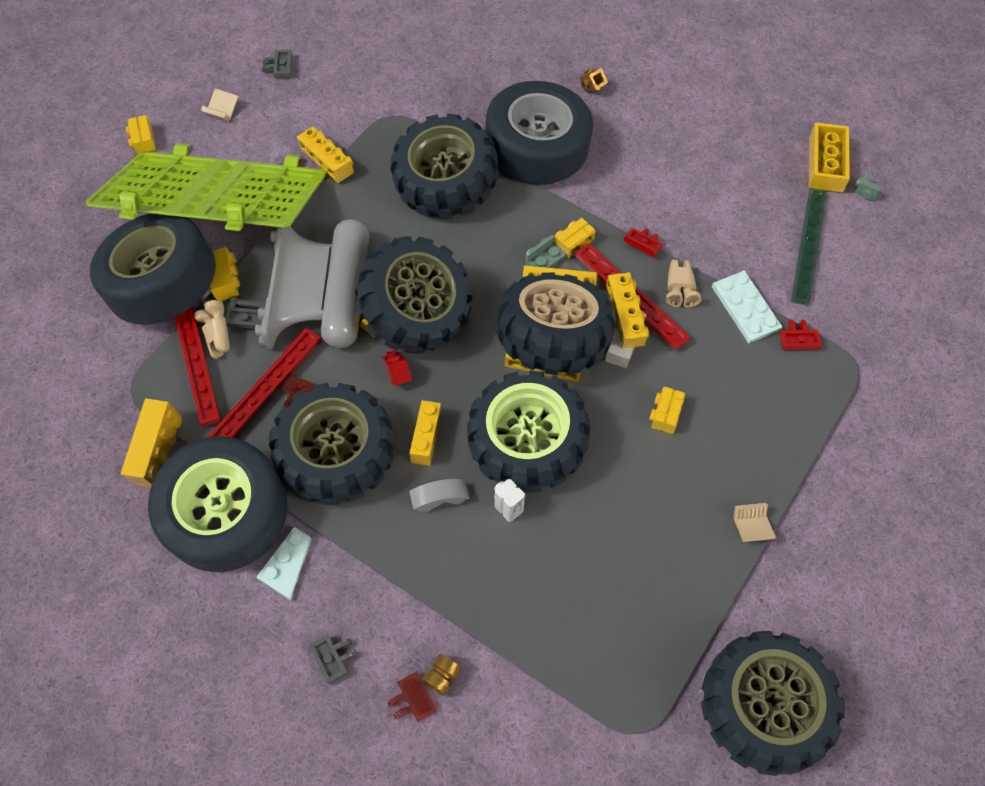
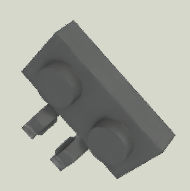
(279, 65)
(328, 658)

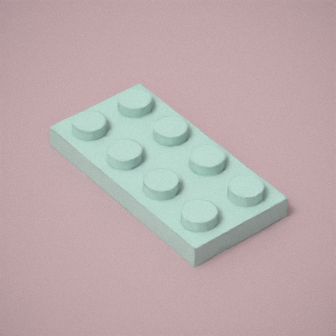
(746, 307)

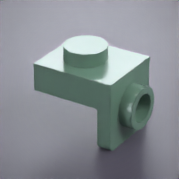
(866, 188)

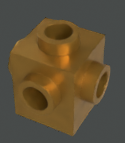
(593, 79)

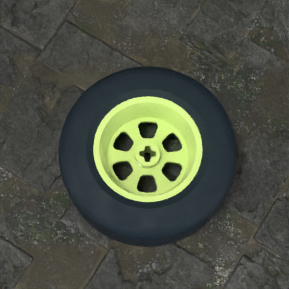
(201, 466)

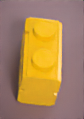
(141, 134)
(575, 237)
(668, 410)

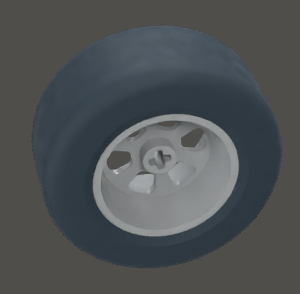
(539, 131)

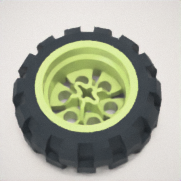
(533, 397)

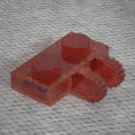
(293, 386)
(416, 697)

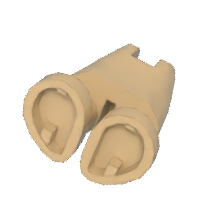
(684, 278)
(215, 328)

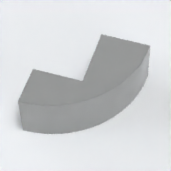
(436, 493)

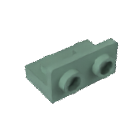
(545, 254)

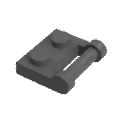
(243, 317)

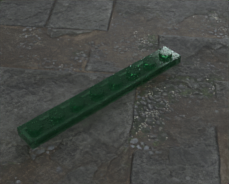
(808, 247)

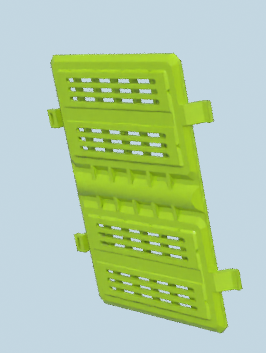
(211, 190)

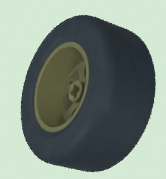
(152, 268)

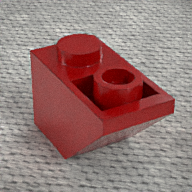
(396, 367)

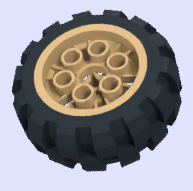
(555, 323)

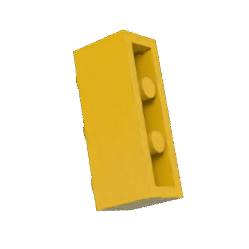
(225, 282)
(425, 433)

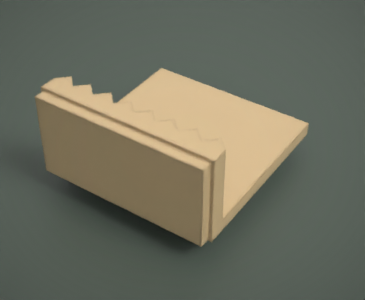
(221, 105)
(753, 522)

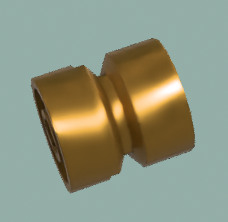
(441, 675)

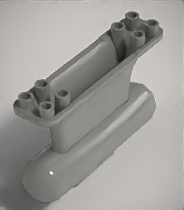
(315, 284)

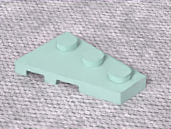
(284, 566)

